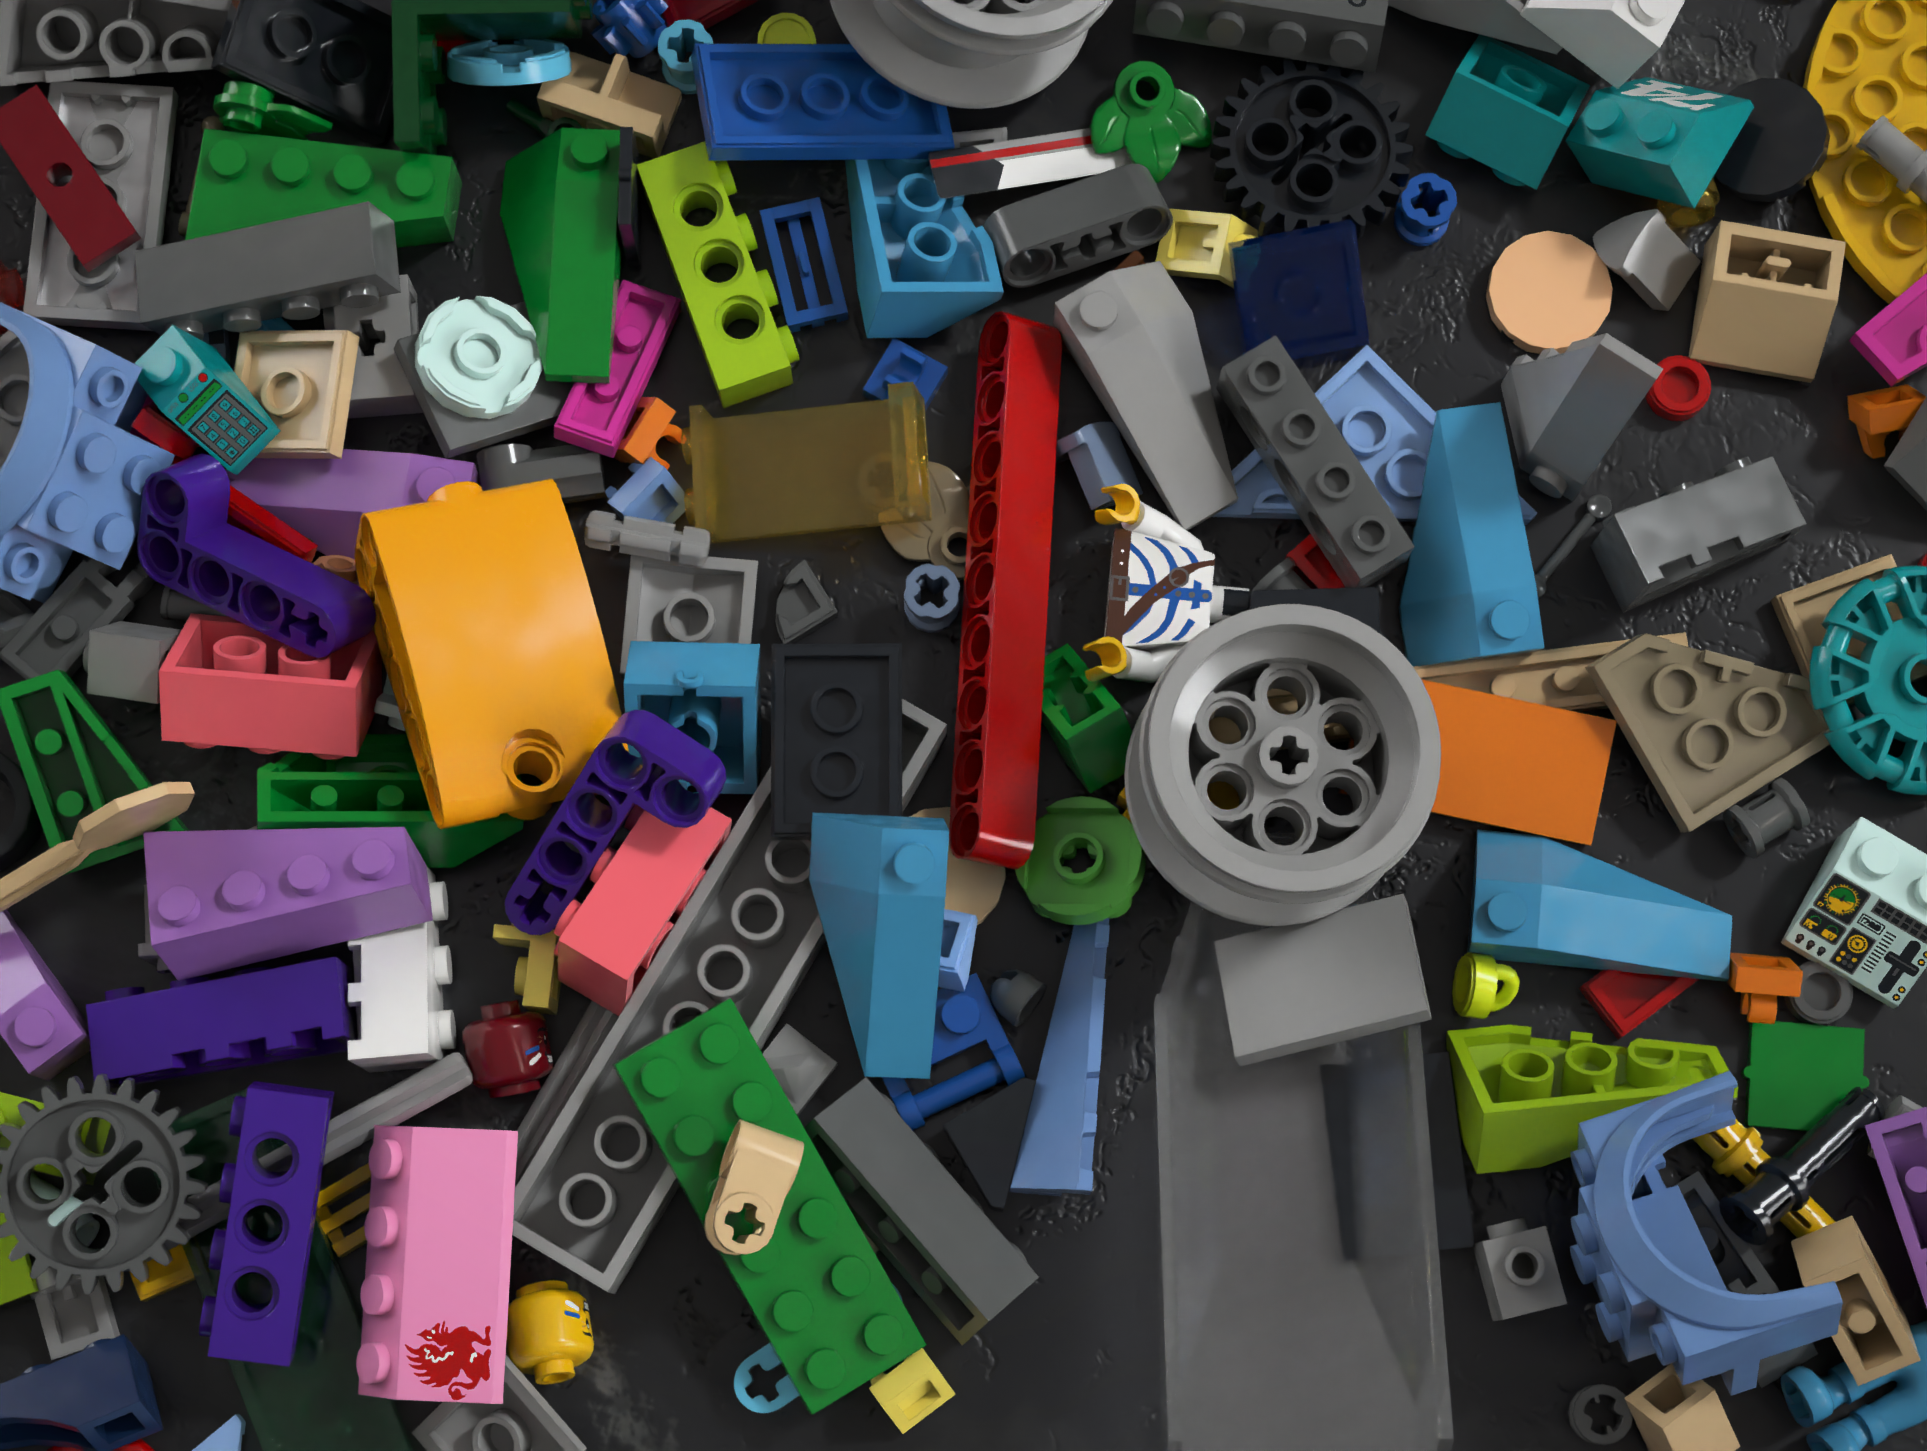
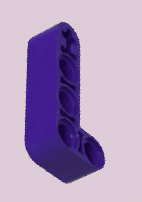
(200, 555)
(592, 826)

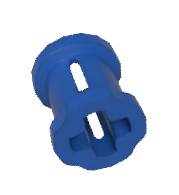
(1436, 196)

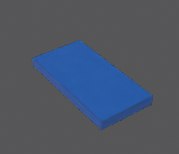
(809, 106)

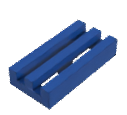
(815, 313)

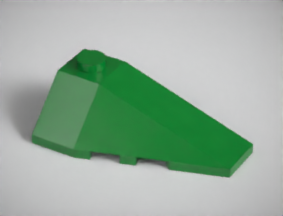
(567, 247)

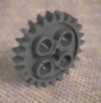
(135, 1226)

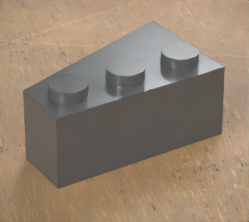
(1696, 531)

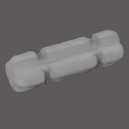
(647, 538)

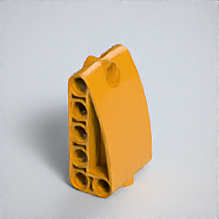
(489, 645)

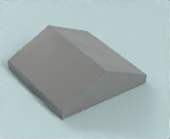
(689, 602)
(518, 1424)

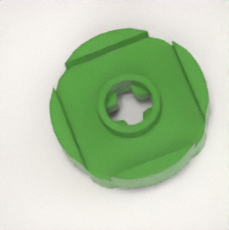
(1102, 889)

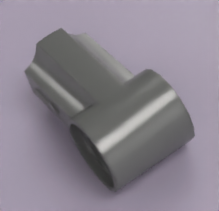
(573, 469)

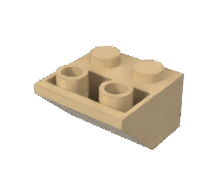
(1766, 300)

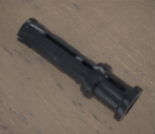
(1785, 1181)

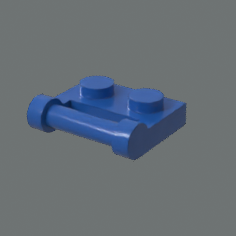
(960, 1024)

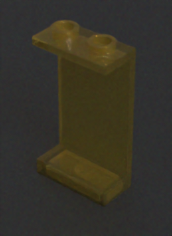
(809, 468)

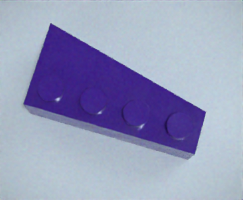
(223, 1022)

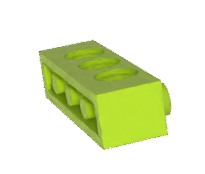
(738, 367)

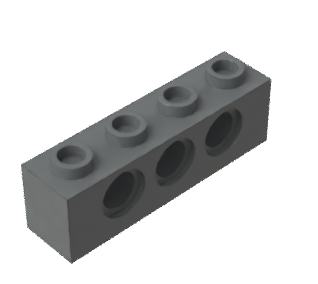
(1313, 465)

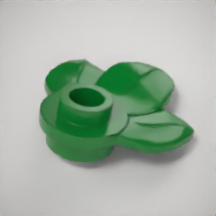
(251, 110)
(1149, 129)

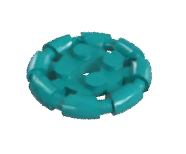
(1877, 679)

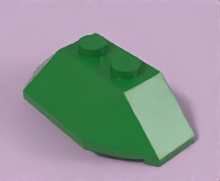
(370, 791)

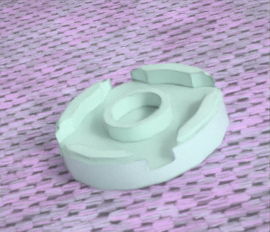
(478, 357)

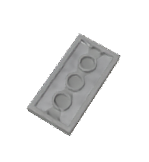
(130, 145)

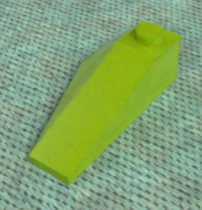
(1527, 1094)

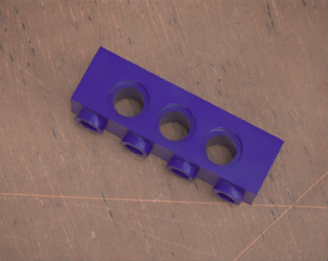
(267, 1330)

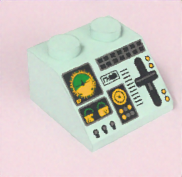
(1867, 913)

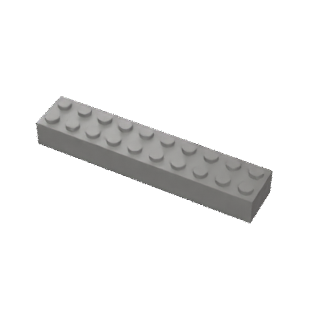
(740, 937)

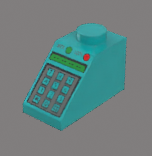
(205, 398)

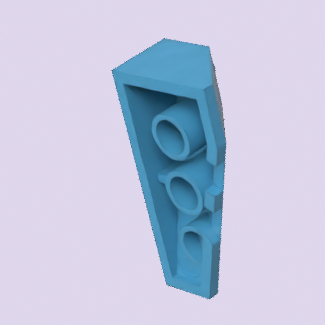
(883, 919)

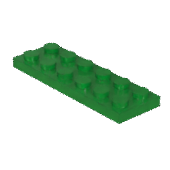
(817, 1278)

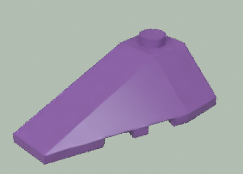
(329, 495)

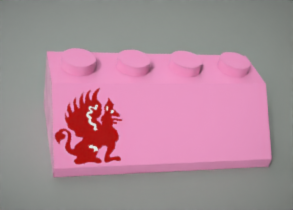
(437, 1264)

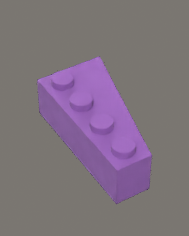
(277, 892)

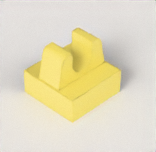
(911, 1390)

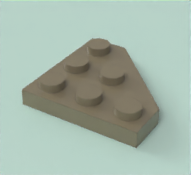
(1706, 722)

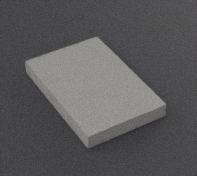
(1322, 980)

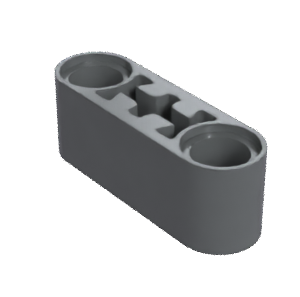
(1078, 225)

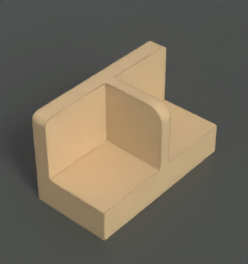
(612, 98)

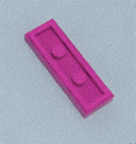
(600, 412)

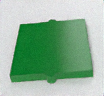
(1800, 1072)

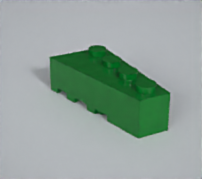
(271, 178)

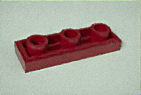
(44, 155)

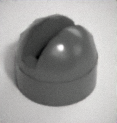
(1016, 995)

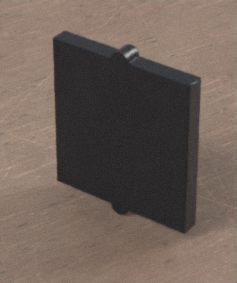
(630, 197)

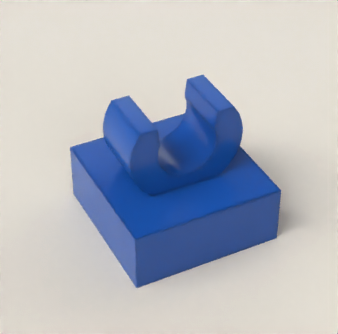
(905, 364)

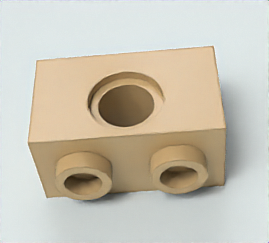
(1872, 1324)

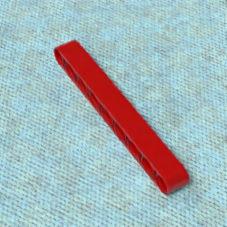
(1006, 592)

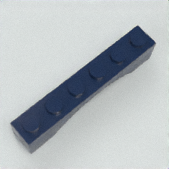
(81, 1401)

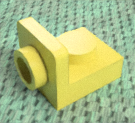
(1199, 244)
(538, 973)

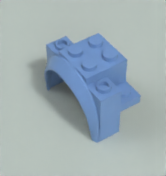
(74, 463)
(1652, 1261)

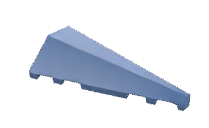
(1062, 1113)

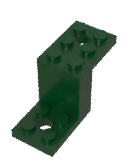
(422, 64)

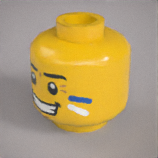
(549, 1331)

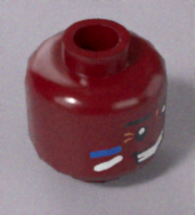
(507, 1049)

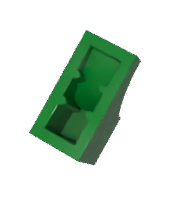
(1083, 720)

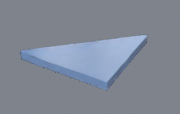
(1385, 430)

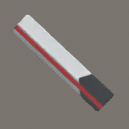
(1020, 163)

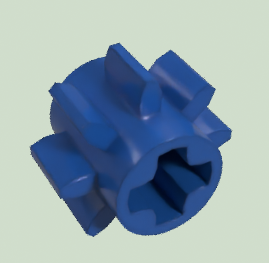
(629, 25)

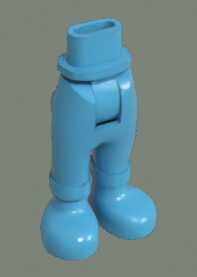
(1815, 1397)

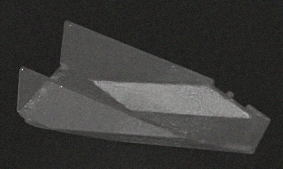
(1257, 1310)

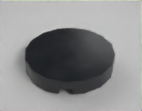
(1778, 144)

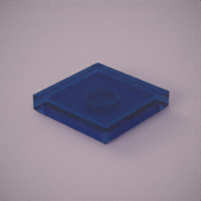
(1301, 289)

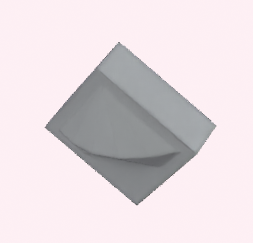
(798, 1066)

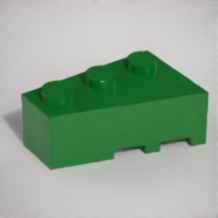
(70, 759)

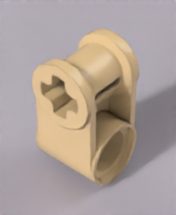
(756, 1176)

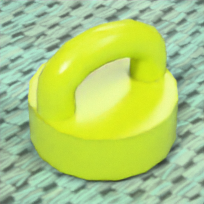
(1476, 985)

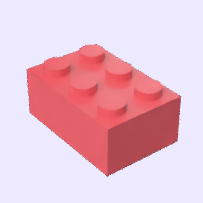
(259, 694)
(634, 904)

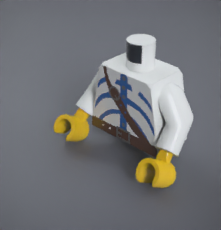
(1156, 591)

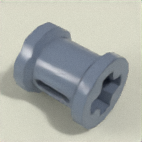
(935, 579)

